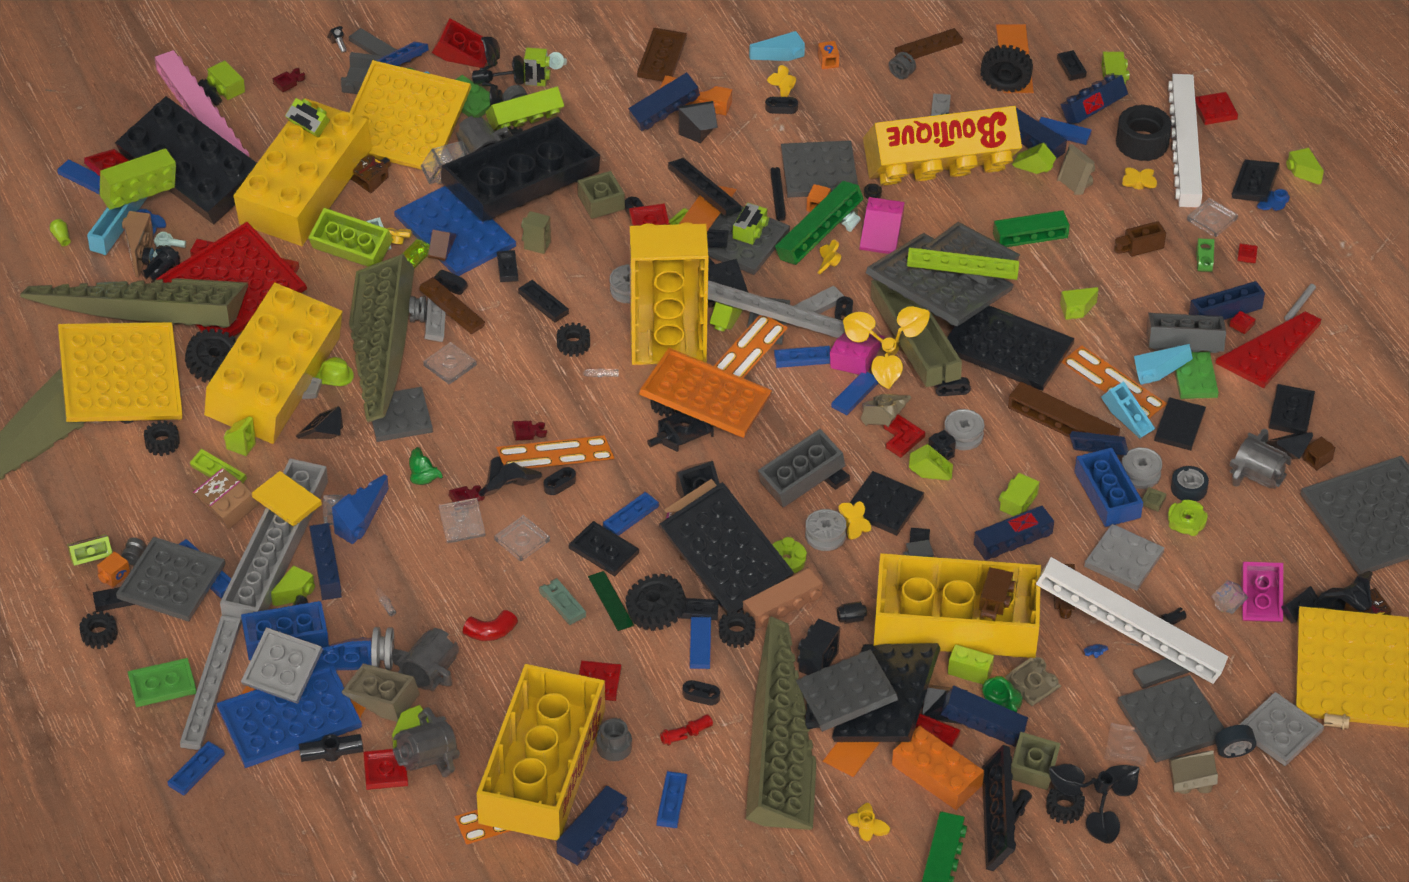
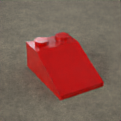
(460, 45)

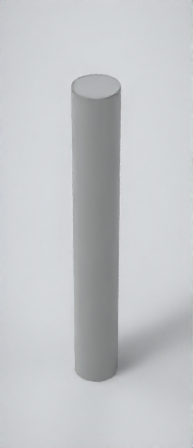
(1299, 303)

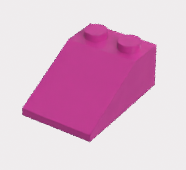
(882, 225)
(854, 356)
(1264, 587)

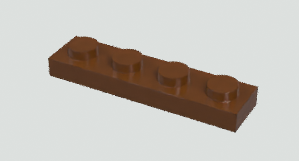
(931, 44)
(452, 305)

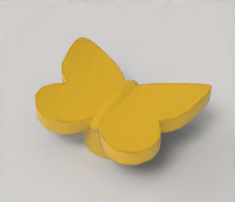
(783, 80)
(1139, 179)
(399, 235)
(830, 255)
(854, 519)
(867, 824)

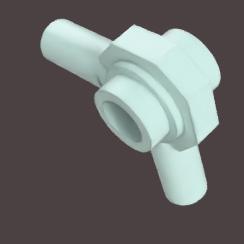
(165, 238)

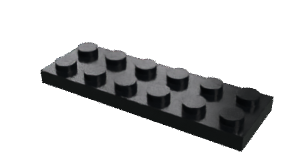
(998, 808)

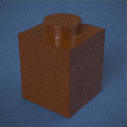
(1319, 453)

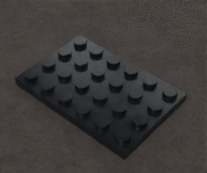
(1011, 346)
(725, 548)
(909, 673)

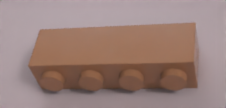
(783, 597)

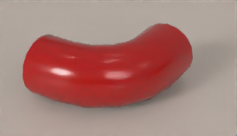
(492, 629)

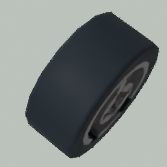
(1189, 483)
(1235, 741)

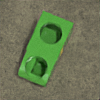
(1205, 256)

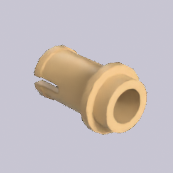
(1336, 721)

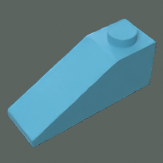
(780, 48)
(1158, 364)
(1127, 409)

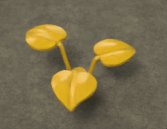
(888, 368)

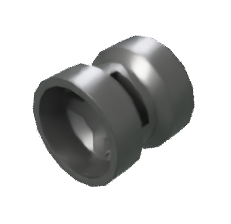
(133, 550)

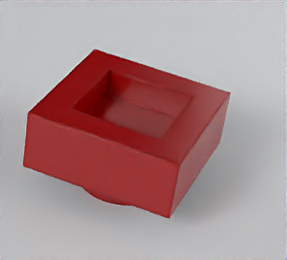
(1247, 253)
(1242, 322)

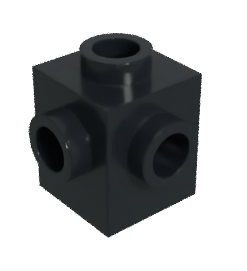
(943, 444)

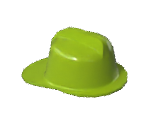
(335, 372)

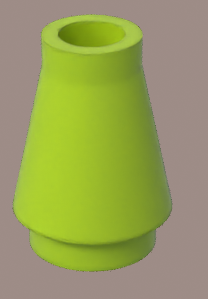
(60, 231)

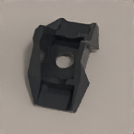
(507, 474)
(1356, 594)

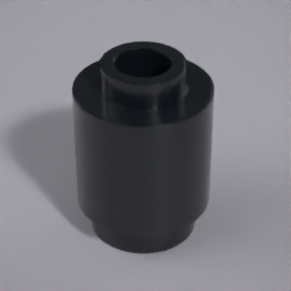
(851, 612)

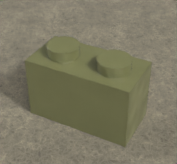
(536, 232)

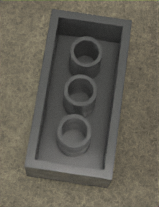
(1175, 330)
(801, 468)

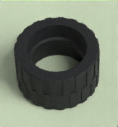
(1143, 146)

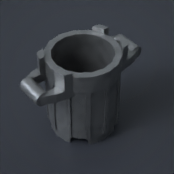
(478, 133)
(1259, 462)
(428, 659)
(427, 744)

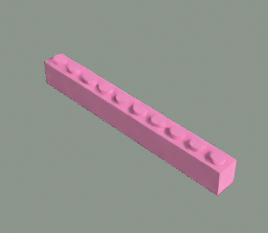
(193, 97)

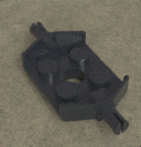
(673, 434)

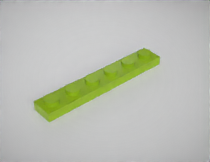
(963, 263)

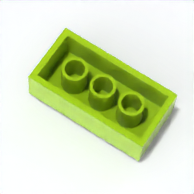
(525, 109)
(137, 179)
(350, 238)

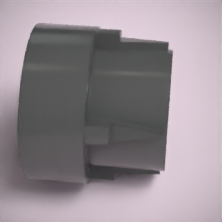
(614, 740)

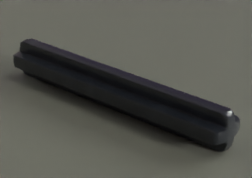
(778, 194)

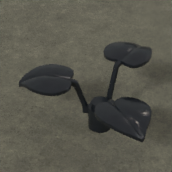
(484, 76)
(1122, 779)

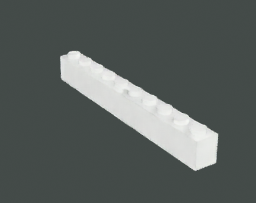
(1185, 140)
(1132, 620)

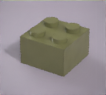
(601, 194)
(1033, 759)

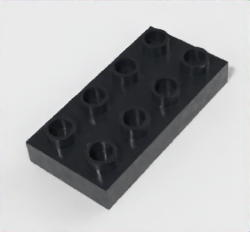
(206, 164)
(520, 169)

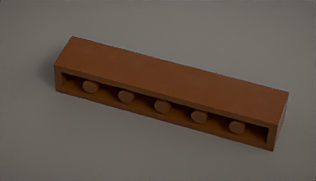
(1056, 413)

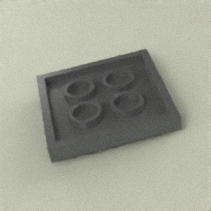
(405, 416)

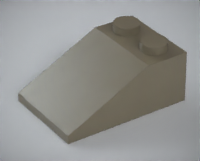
(382, 691)

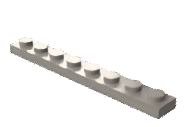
(775, 309)
(210, 683)

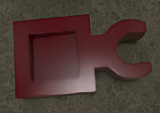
(287, 81)
(526, 431)
(464, 493)

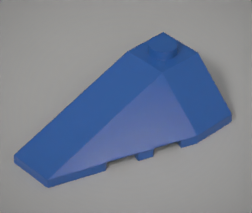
(355, 512)
(346, 654)

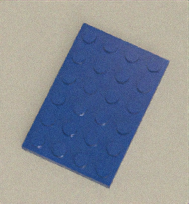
(443, 211)
(271, 726)

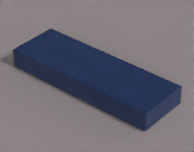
(1096, 442)

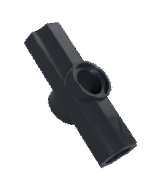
(331, 747)

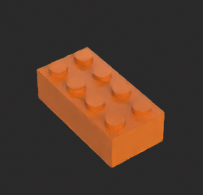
(938, 768)

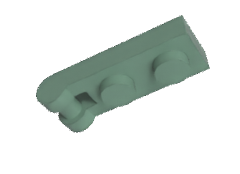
(563, 601)

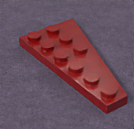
(1268, 353)

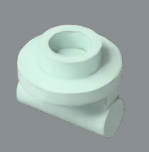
(557, 60)
(850, 221)

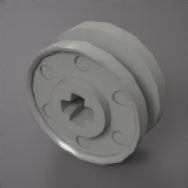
(620, 283)
(966, 428)
(1143, 467)
(825, 530)
(382, 647)

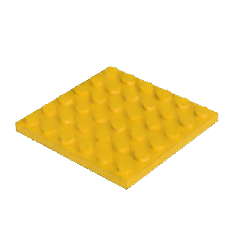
(408, 111)
(119, 372)
(1353, 666)

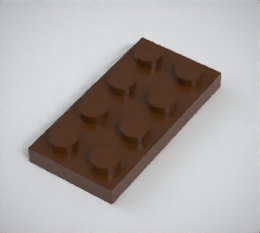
(661, 54)

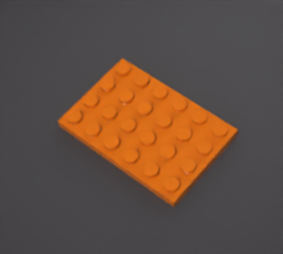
(705, 392)

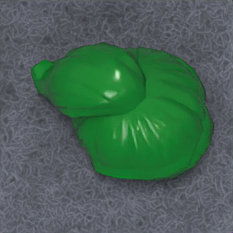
(421, 468)
(1002, 693)

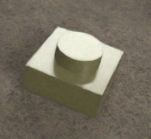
(1154, 499)

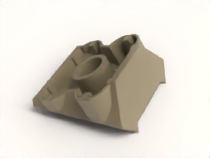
(1076, 170)
(883, 409)
(1033, 680)
(1194, 772)

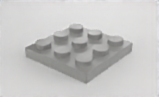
(1124, 557)
(281, 665)
(1282, 728)

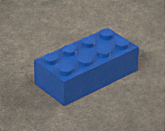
(1108, 487)
(299, 621)

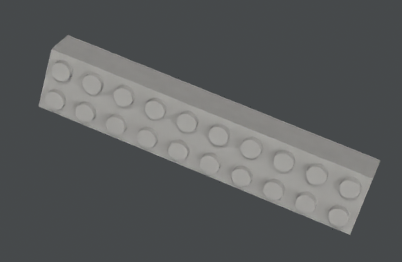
(270, 549)

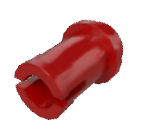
(698, 725)
(674, 735)

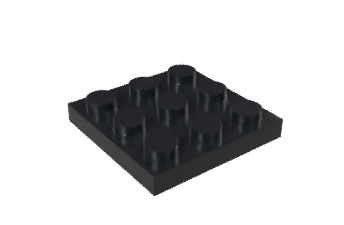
(887, 502)

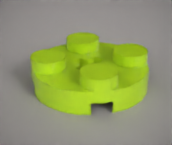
(1190, 526)
(795, 550)

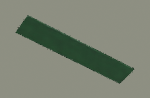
(611, 601)

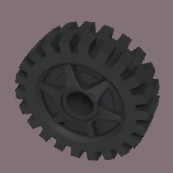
(1006, 68)
(202, 349)
(656, 602)

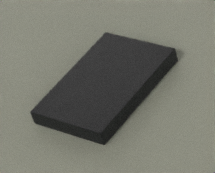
(1255, 180)
(1291, 409)
(1180, 423)
(604, 548)

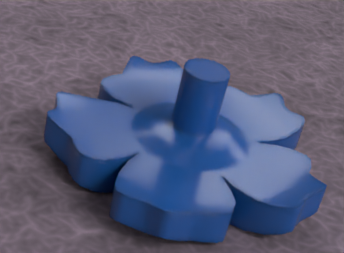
(1096, 650)

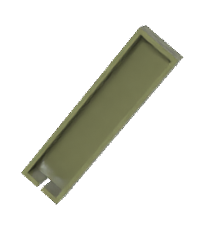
(930, 350)

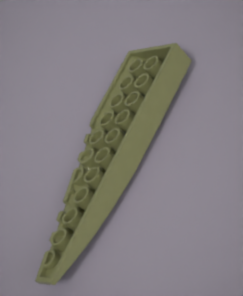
(175, 301)
(380, 329)
(35, 426)
(780, 751)

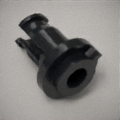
(165, 259)

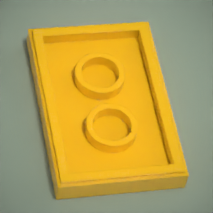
(286, 498)

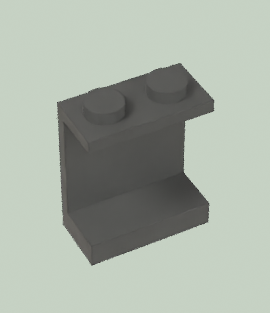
(358, 69)

